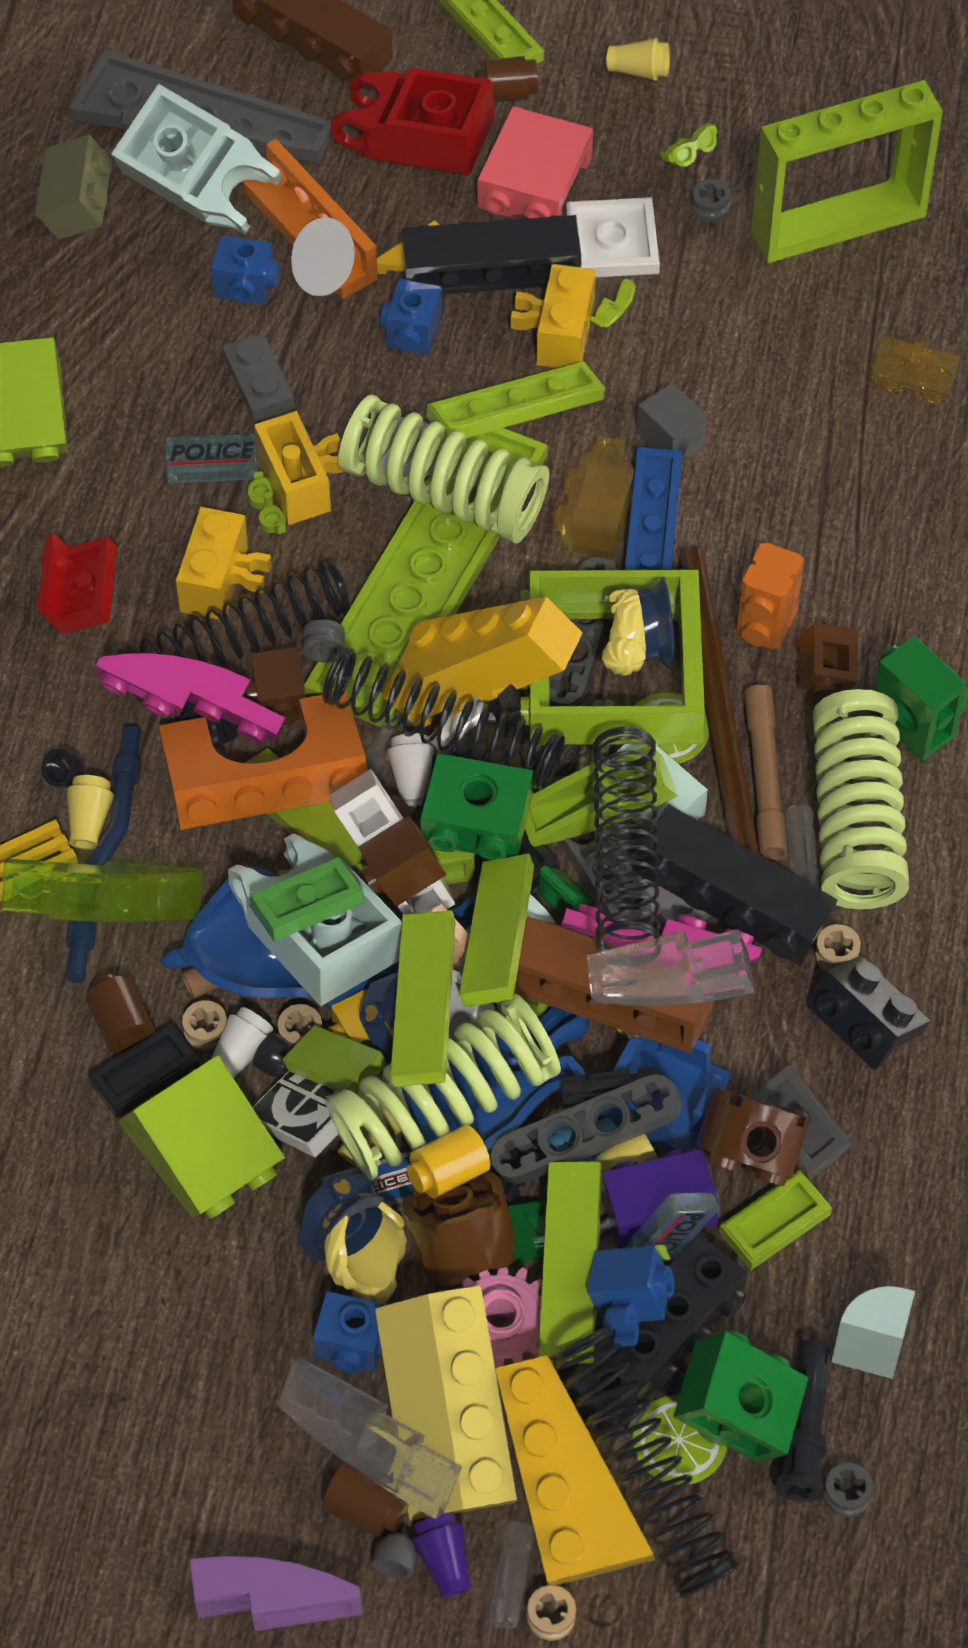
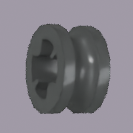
(708, 210)
(323, 640)
(837, 1500)

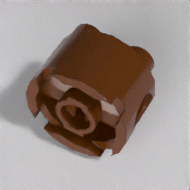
(776, 1140)
(461, 1230)

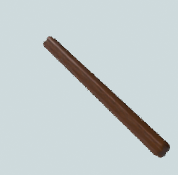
(720, 713)

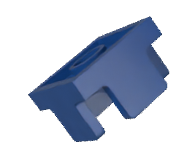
(690, 1074)

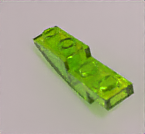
(102, 892)

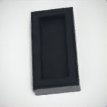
(143, 1070)

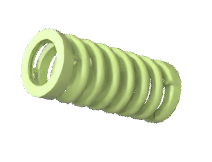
(385, 431)
(838, 859)
(354, 1111)

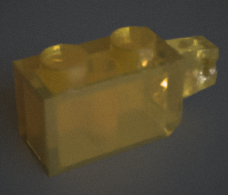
(597, 501)

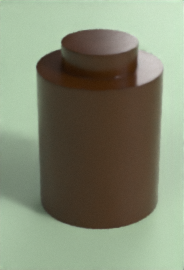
(118, 1012)
(363, 1502)

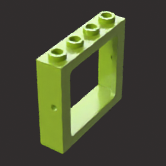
(896, 201)
(586, 596)

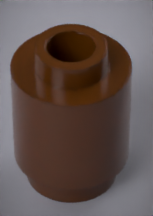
(511, 77)

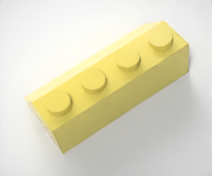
(448, 1390)

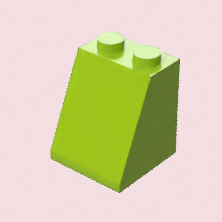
(31, 402)
(204, 1139)

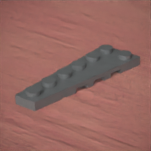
(123, 85)

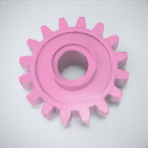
(520, 1303)

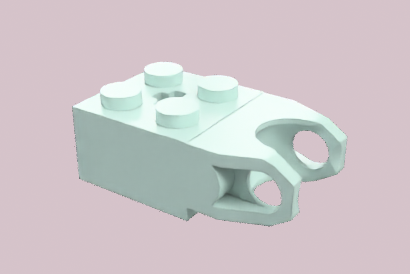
(205, 161)
(335, 951)

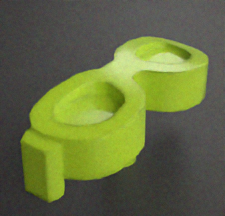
(684, 151)
(261, 497)

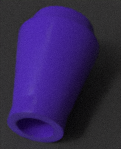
(443, 1553)

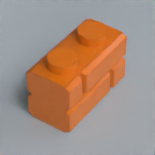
(769, 596)

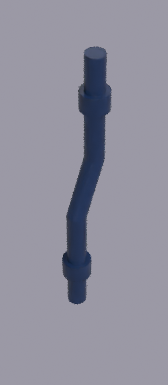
(125, 774)

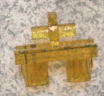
(915, 367)

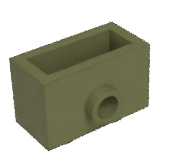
(73, 187)

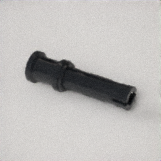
(808, 1445)

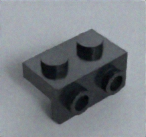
(866, 1010)

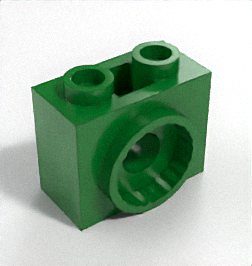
(926, 693)
(488, 829)
(741, 1396)

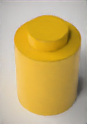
(448, 1162)

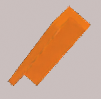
(300, 201)

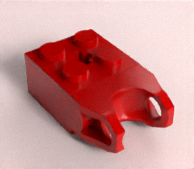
(419, 119)

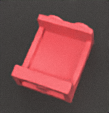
(533, 165)

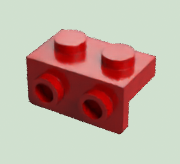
(76, 583)

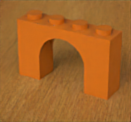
(220, 790)

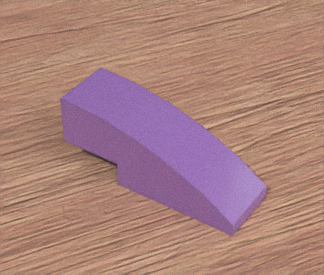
(272, 1590)

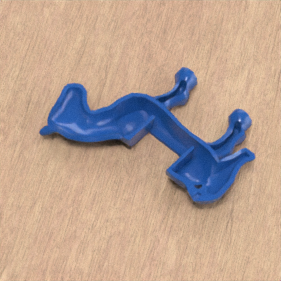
(238, 961)

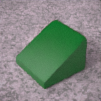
(561, 891)
(529, 1228)

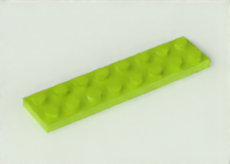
(419, 578)

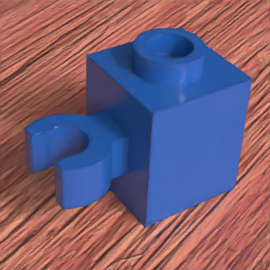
(629, 1289)

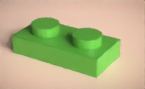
(306, 899)

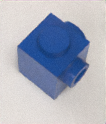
(244, 270)
(412, 316)
(348, 1333)

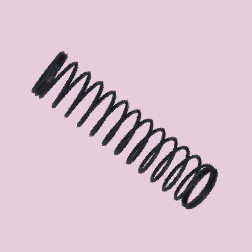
(331, 596)
(343, 667)
(636, 765)
(711, 1574)

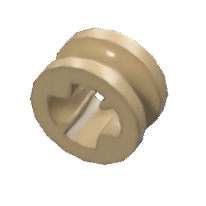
(841, 934)
(297, 1013)
(198, 1037)
(559, 1598)

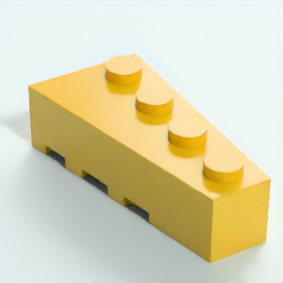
(484, 653)
(570, 1493)

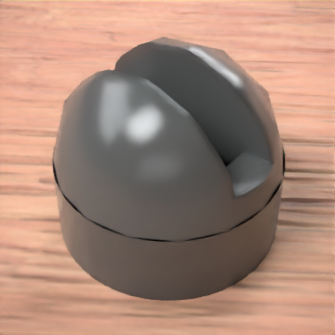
(395, 1556)

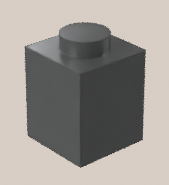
(672, 421)

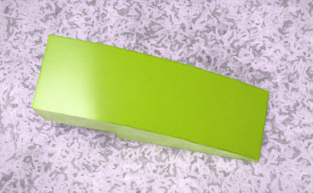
(568, 805)

